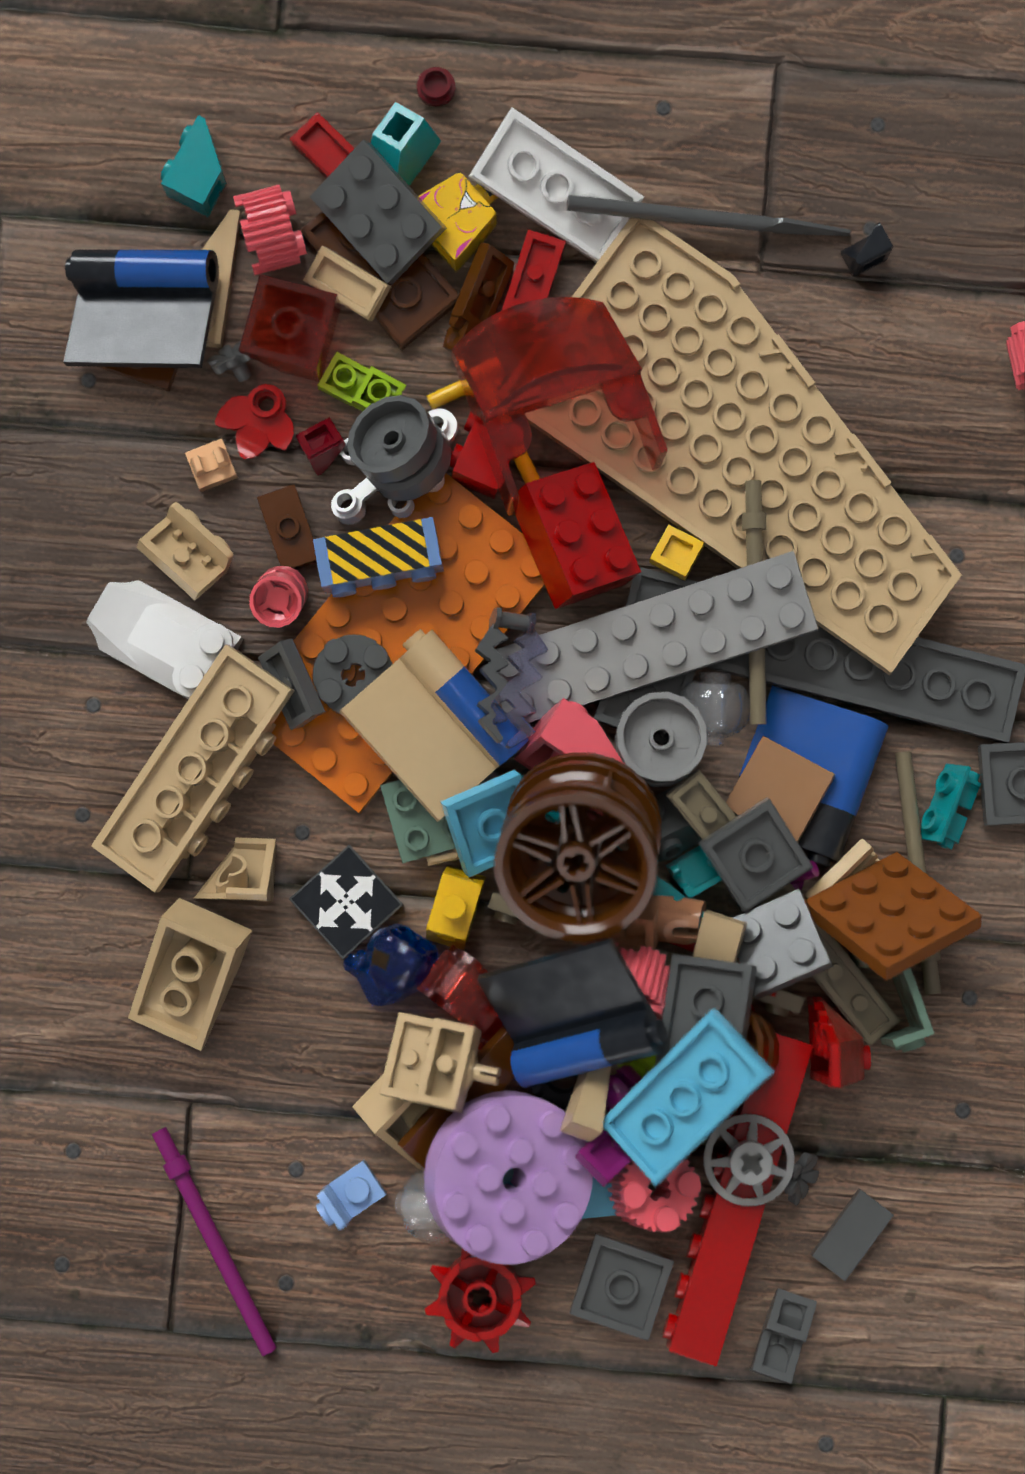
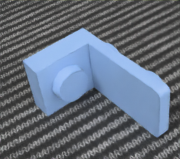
(349, 1195)

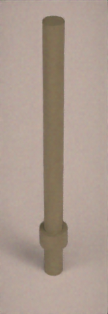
(754, 523)
(915, 851)

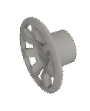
(749, 1160)

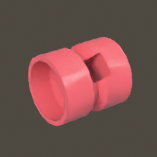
(278, 596)

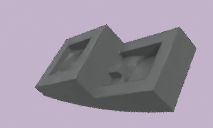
(783, 1336)

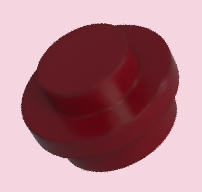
(436, 86)

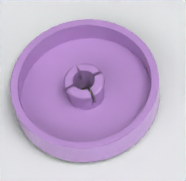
(468, 1171)

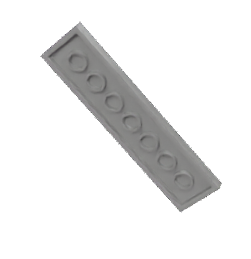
(669, 635)

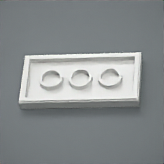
(539, 172)

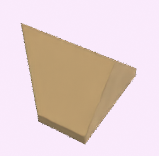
(244, 873)

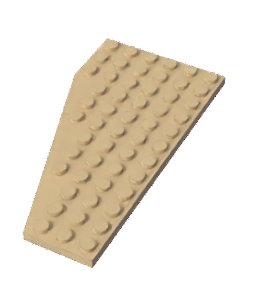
(744, 411)

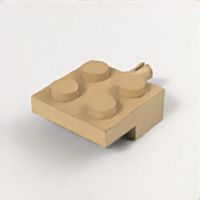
(434, 1062)

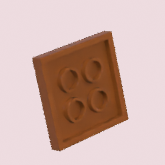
(892, 915)

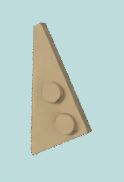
(224, 243)

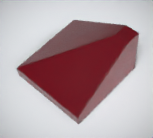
(321, 444)

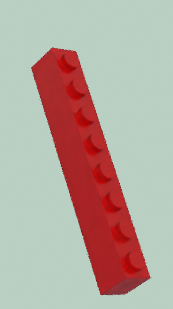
(730, 1229)

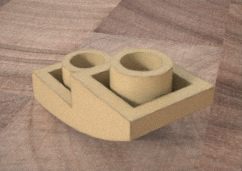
(719, 937)

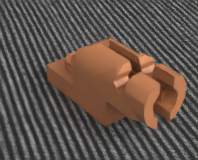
(661, 921)

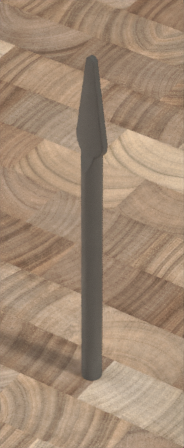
(699, 216)

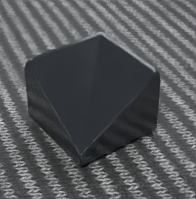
(868, 251)

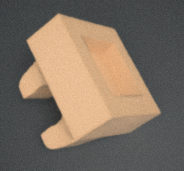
(211, 465)

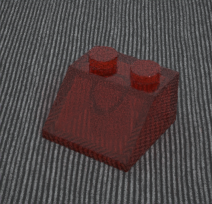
(290, 327)

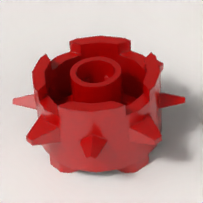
(488, 1318)

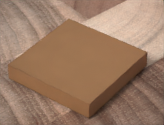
(785, 778)

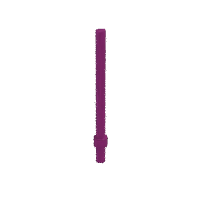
(178, 1168)

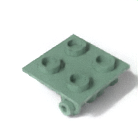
(413, 826)

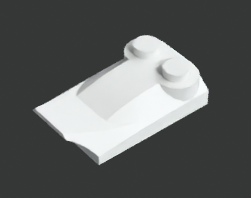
(157, 635)

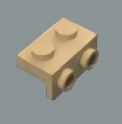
(187, 551)

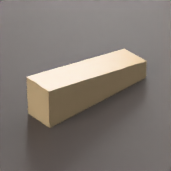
(587, 1105)

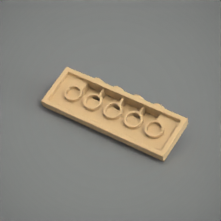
(195, 770)

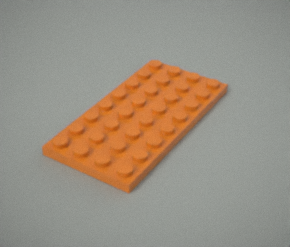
(483, 568)

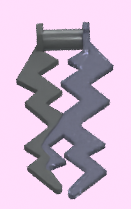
(504, 690)

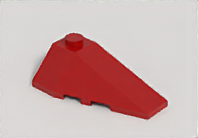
(838, 1048)

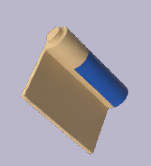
(426, 723)

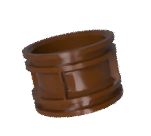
(627, 877)

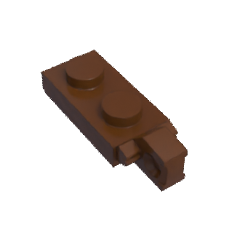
(479, 293)

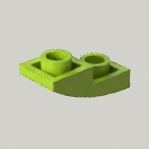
(356, 383)

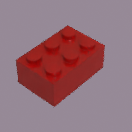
(575, 535)

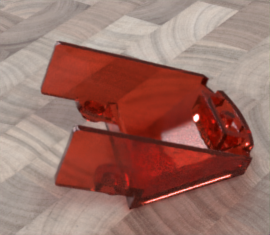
(541, 358)

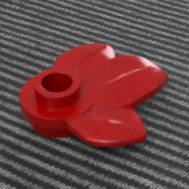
(255, 427)

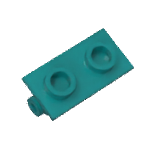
(954, 788)

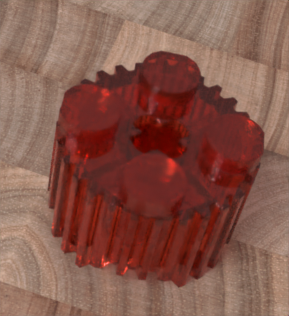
(455, 989)

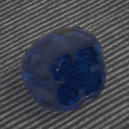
(392, 964)

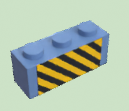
(378, 557)

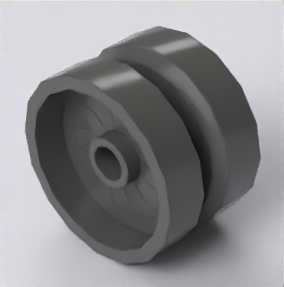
(399, 448)

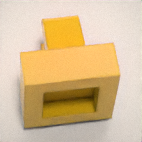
(676, 552)

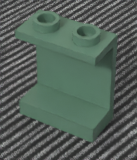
(915, 1011)

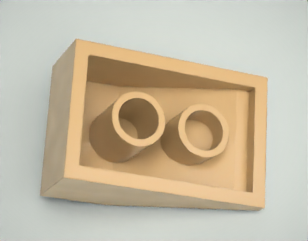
(189, 972)

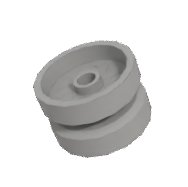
(674, 719)

